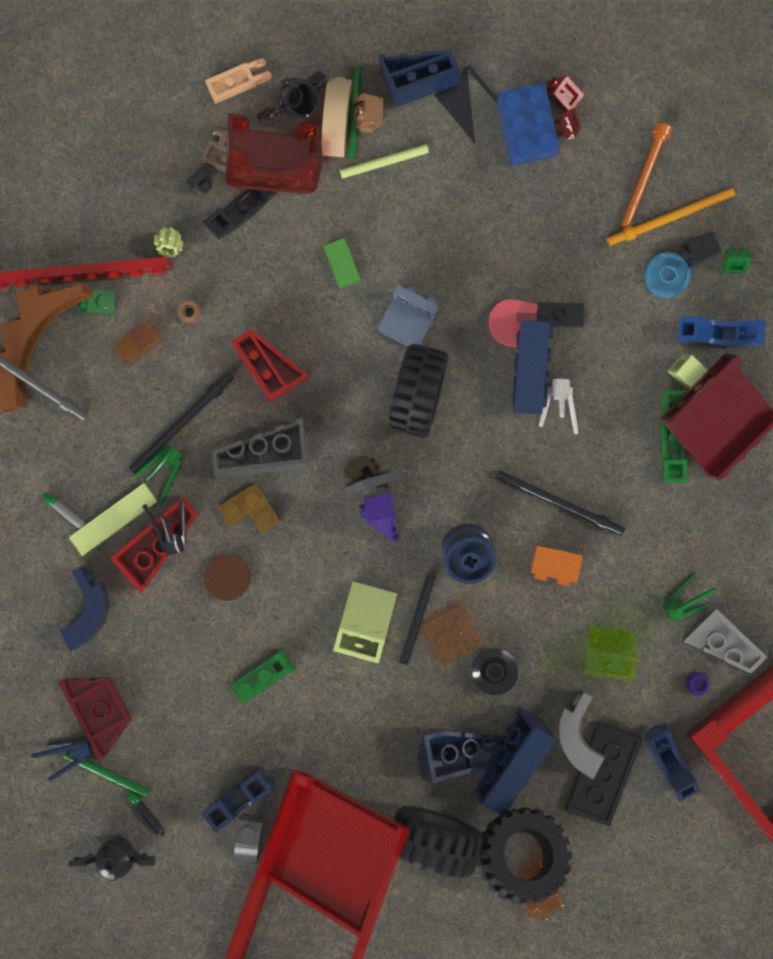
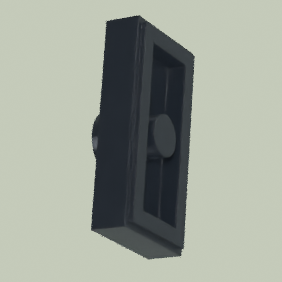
(563, 313)

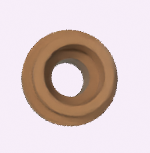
(187, 305)

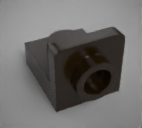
(357, 469)

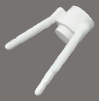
(561, 391)

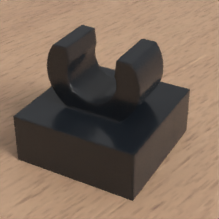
(198, 179)

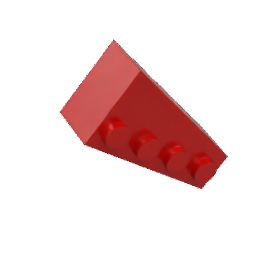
(144, 554)

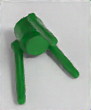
(166, 456)
(677, 609)

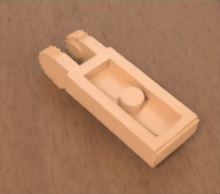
(237, 80)

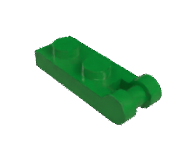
(262, 677)

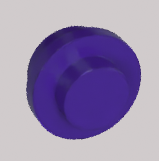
(697, 683)

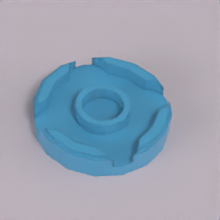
(667, 282)

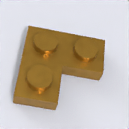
(251, 503)

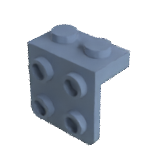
(408, 316)

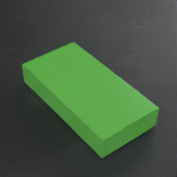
(342, 263)

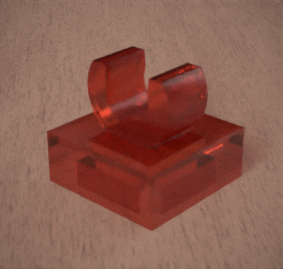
(569, 123)

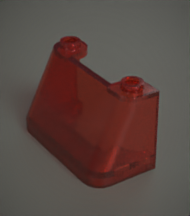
(272, 158)

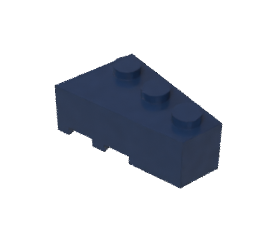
(418, 75)

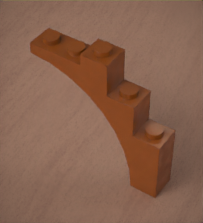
(20, 336)

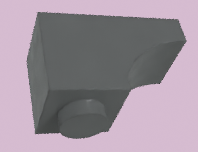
(248, 838)

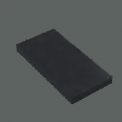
(600, 796)

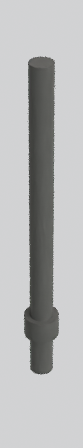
(64, 403)

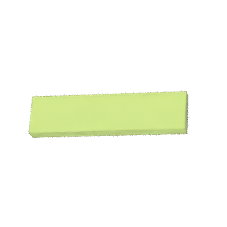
(113, 519)

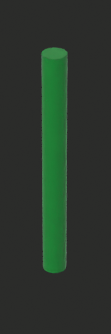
(353, 131)
(111, 776)

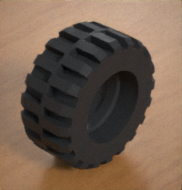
(417, 390)
(439, 842)
(553, 849)

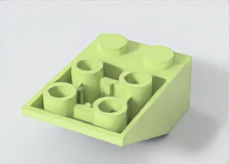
(365, 622)

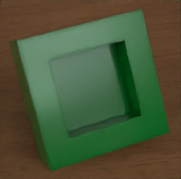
(736, 261)

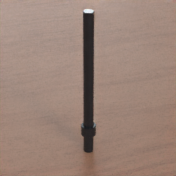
(214, 391)
(601, 522)

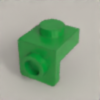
(101, 303)

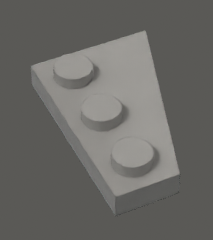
(724, 640)

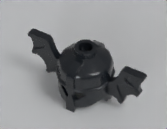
(301, 101)
(118, 851)

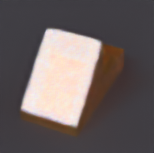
(138, 344)

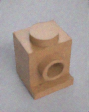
(368, 112)

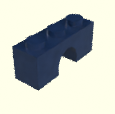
(237, 799)

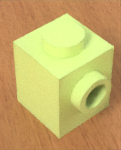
(687, 370)

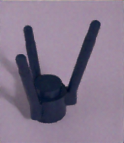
(77, 747)

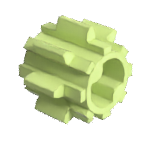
(168, 242)

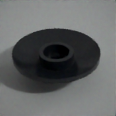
(506, 675)

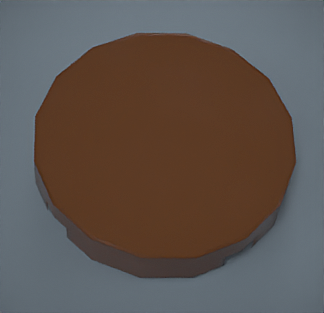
(227, 577)

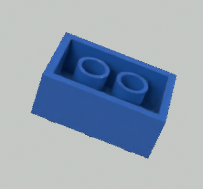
(527, 124)

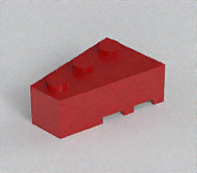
(268, 367)

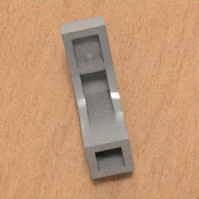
(574, 746)

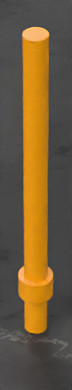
(630, 232)

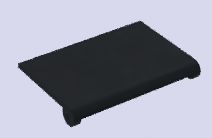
(458, 102)

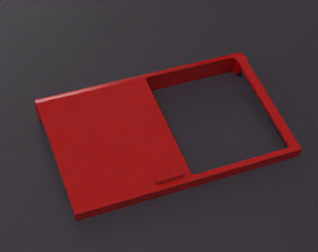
(328, 856)

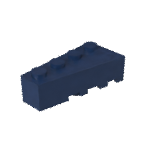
(531, 363)
(515, 761)

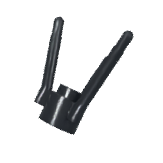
(171, 541)

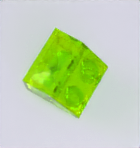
(610, 653)

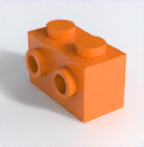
(555, 564)

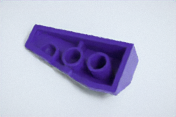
(380, 514)

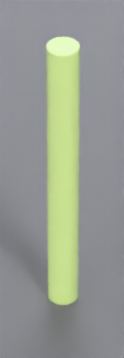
(384, 161)

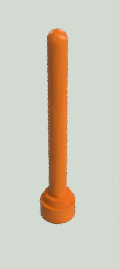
(660, 134)

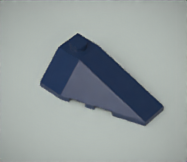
(455, 753)

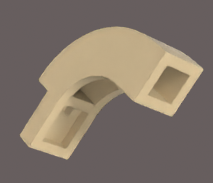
(335, 116)

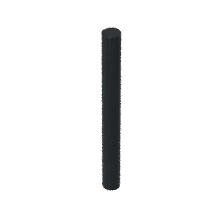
(417, 619)

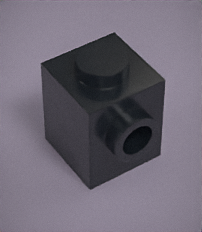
(700, 249)

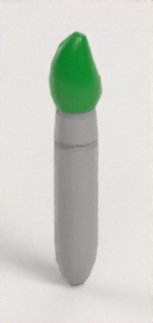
(63, 510)

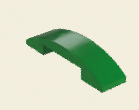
(672, 452)

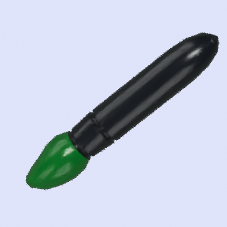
(135, 800)

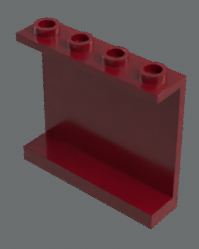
(720, 418)

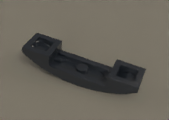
(237, 212)

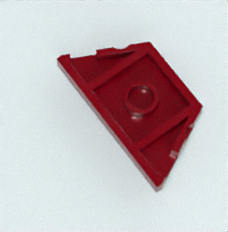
(98, 711)

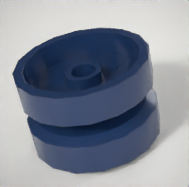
(468, 553)

